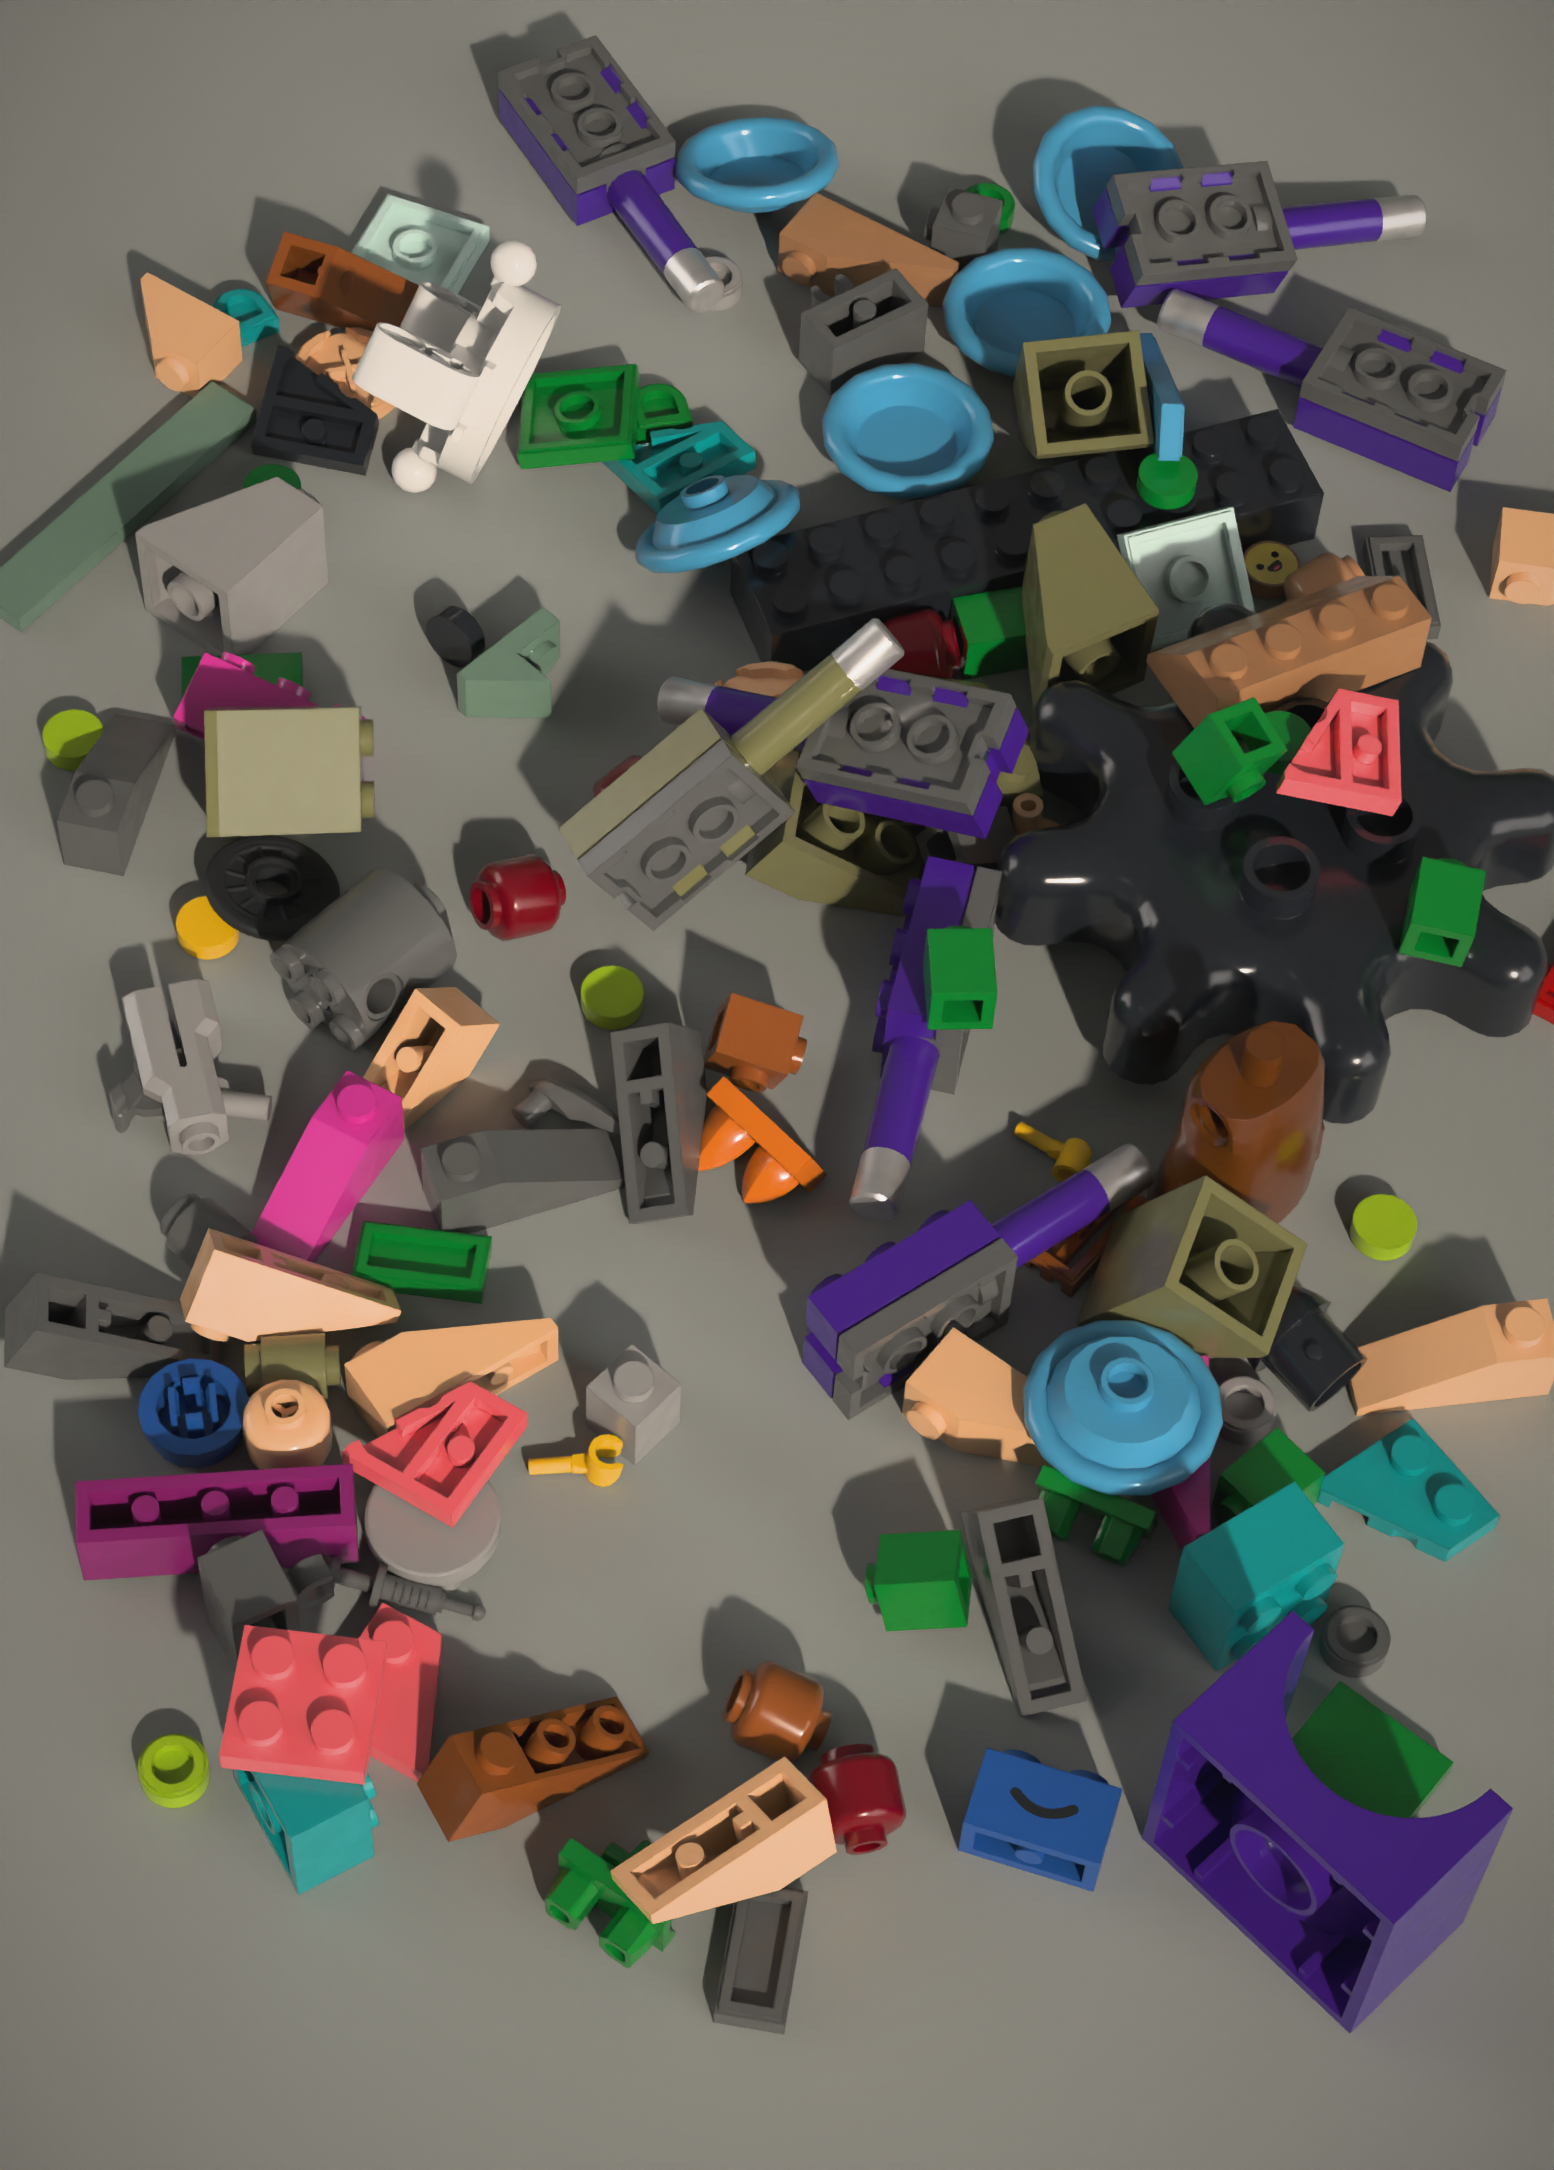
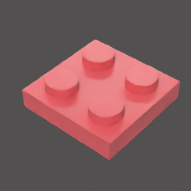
(303, 1704)

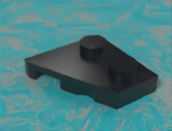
(311, 420)

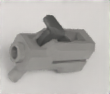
(181, 1082)

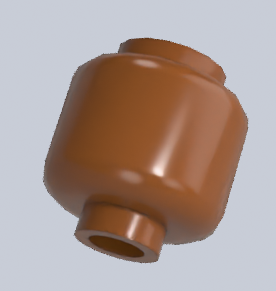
(777, 1711)

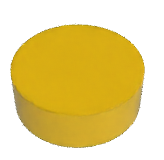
(203, 931)

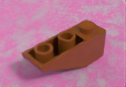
(335, 285)
(526, 1764)

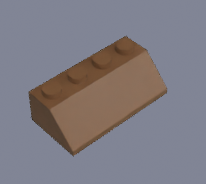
(1303, 648)

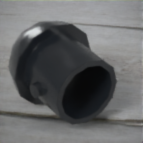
(1310, 1351)

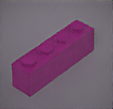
(173, 1519)

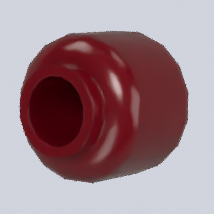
(927, 643)
(517, 897)
(860, 1796)

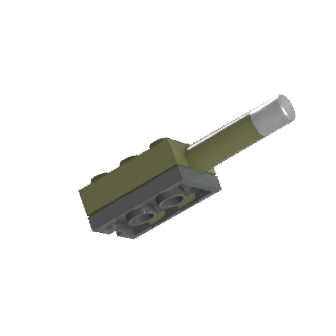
(709, 793)

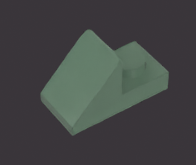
(511, 674)

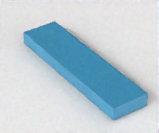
(1164, 402)

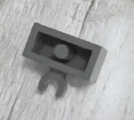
(861, 328)
(249, 1587)

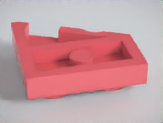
(1350, 756)
(442, 1452)
(408, 1691)

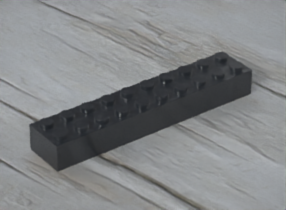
(825, 582)

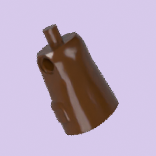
(1252, 1120)

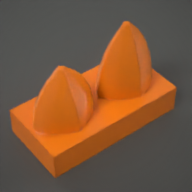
(777, 1162)

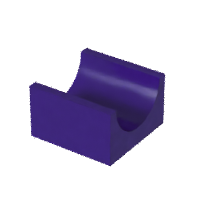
(1305, 1875)

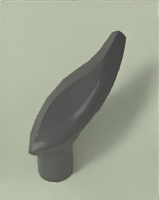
(566, 1100)

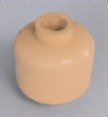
(287, 1426)

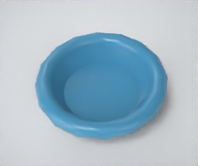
(1079, 161)
(756, 163)
(1021, 299)
(907, 431)
(716, 522)
(1122, 1407)

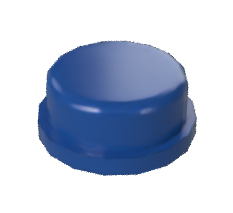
(193, 1412)

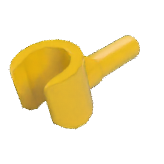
(1069, 1156)
(595, 1471)

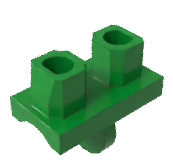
(1122, 1519)
(587, 1882)

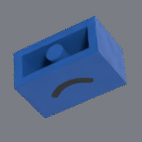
(1040, 1818)

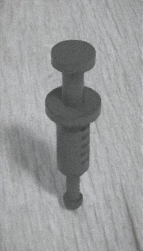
(401, 1591)

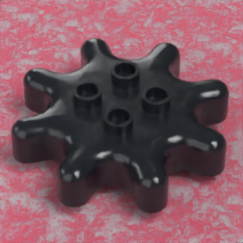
(1273, 897)

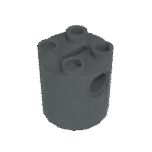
(366, 956)

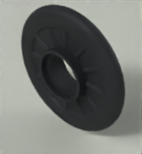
(243, 863)

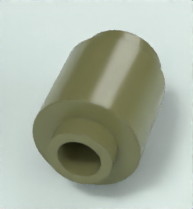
(292, 1358)

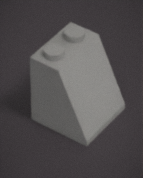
(235, 565)

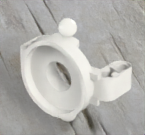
(460, 367)

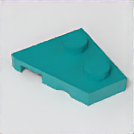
(682, 457)
(1412, 1493)

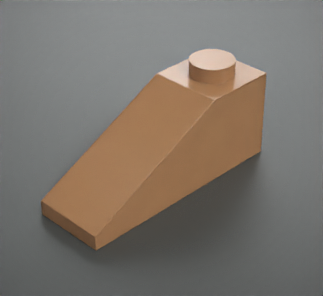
(835, 240)

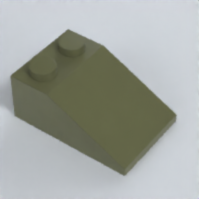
(836, 852)

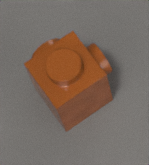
(754, 1043)

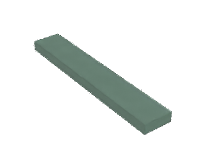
(120, 503)

